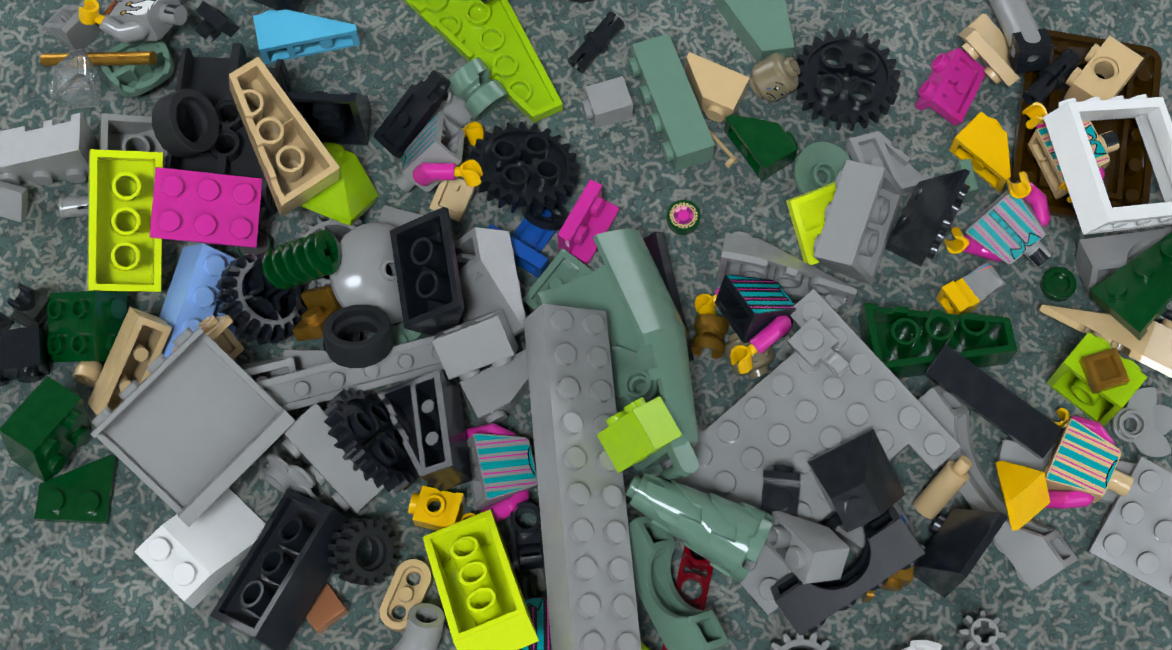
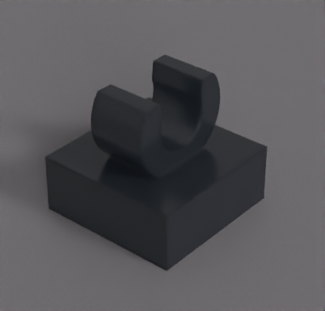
(214, 23)

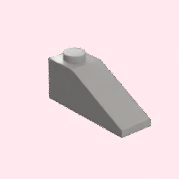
(497, 390)

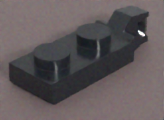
(412, 113)

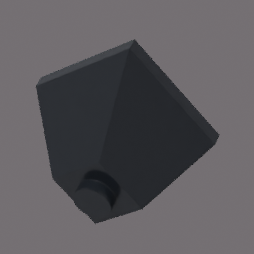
(857, 480)

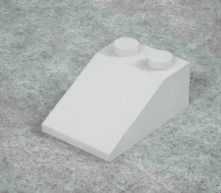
(202, 555)

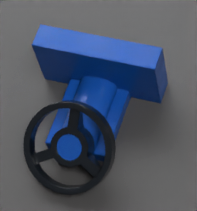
(533, 236)

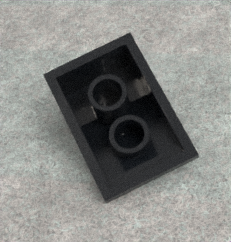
(335, 116)
(956, 547)

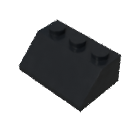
(427, 273)

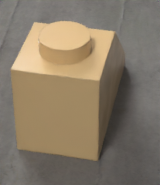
(715, 87)

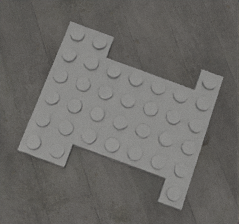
(801, 415)

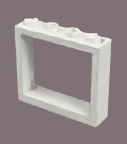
(1083, 174)

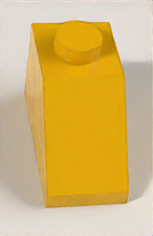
(987, 148)

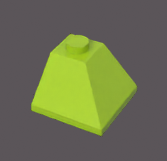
(350, 195)

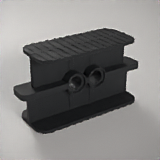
(211, 79)

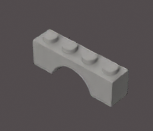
(1104, 255)

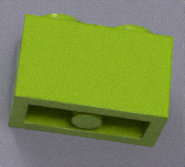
(638, 432)

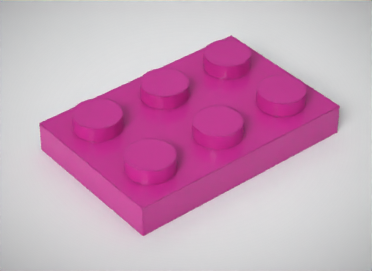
(205, 207)

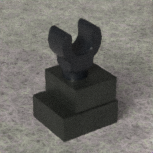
(29, 307)

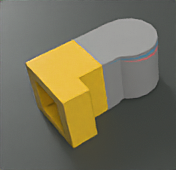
(971, 290)

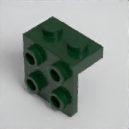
(84, 324)

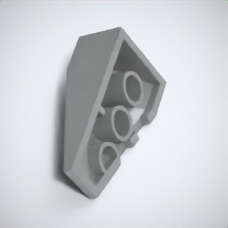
(758, 259)

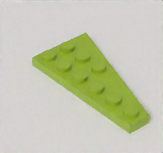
(499, 40)

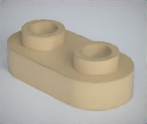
(404, 595)

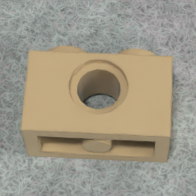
(1111, 61)

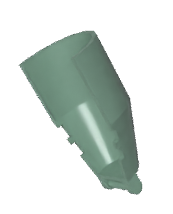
(641, 315)

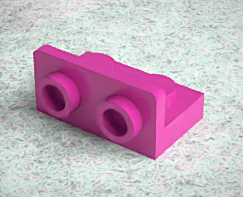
(951, 85)
(588, 217)

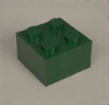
(46, 429)

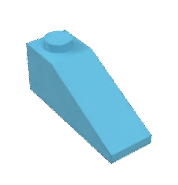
(295, 34)

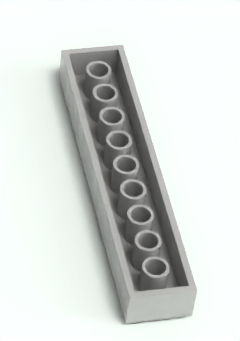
(578, 486)

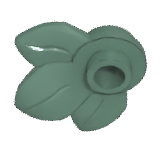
(630, 370)

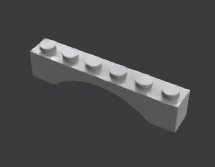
(1034, 549)

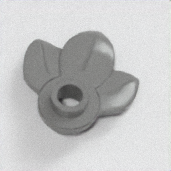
(1149, 422)
(286, 476)

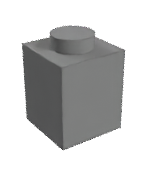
(607, 102)

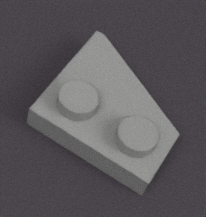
(878, 151)

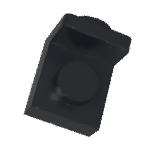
(781, 490)

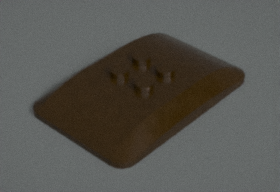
(1129, 169)

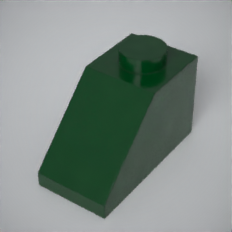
(761, 144)

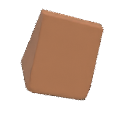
(325, 610)

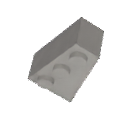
(47, 152)
(310, 441)

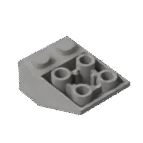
(489, 276)

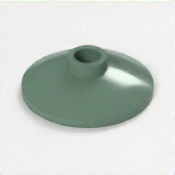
(818, 158)

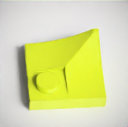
(809, 218)

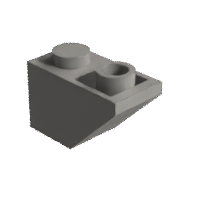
(807, 548)

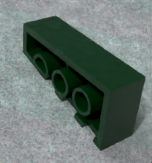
(912, 338)

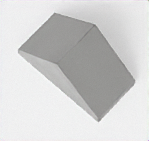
(69, 29)

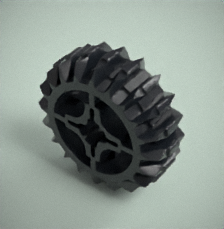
(253, 314)

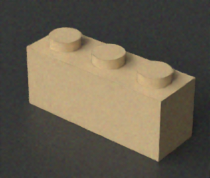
(134, 349)

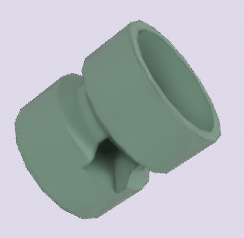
(479, 91)

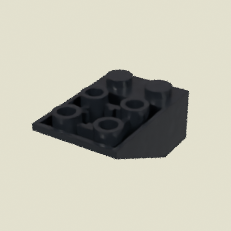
(928, 217)

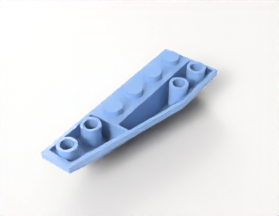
(194, 290)

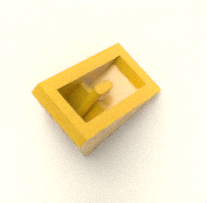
(1023, 492)

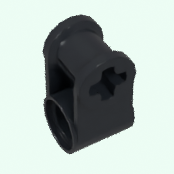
(526, 543)

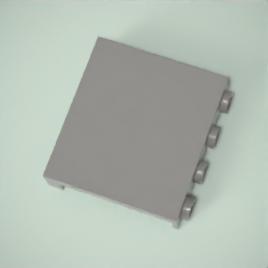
(191, 424)

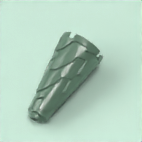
(706, 523)

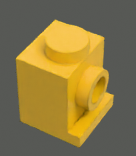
(449, 513)

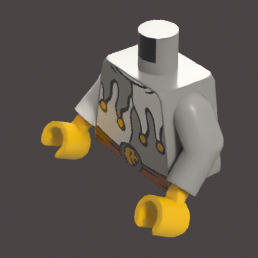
(135, 19)

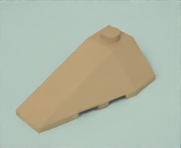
(1151, 350)

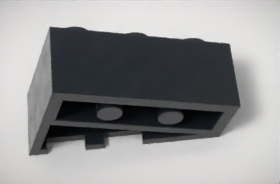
(431, 427)

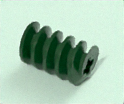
(302, 260)

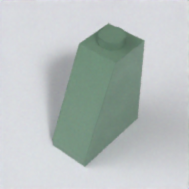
(760, 25)

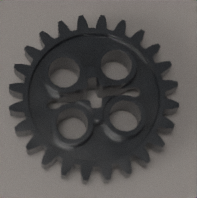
(842, 104)
(525, 168)
(355, 423)

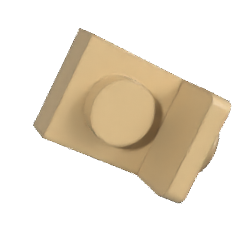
(454, 196)

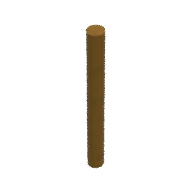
(106, 58)

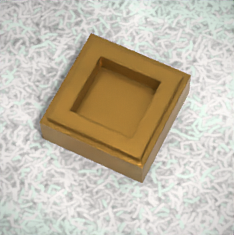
(1104, 370)

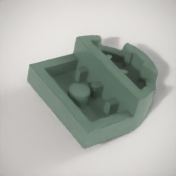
(138, 79)

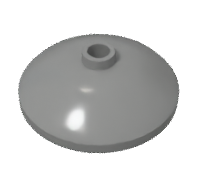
(363, 273)

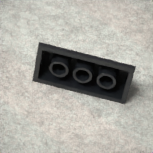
(281, 572)

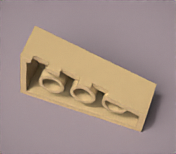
(284, 143)

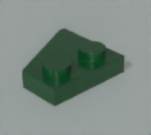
(79, 494)

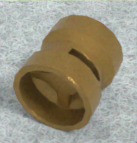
(709, 334)

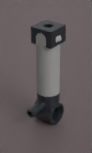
(1028, 44)

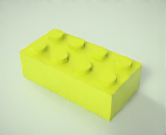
(120, 220)
(479, 586)

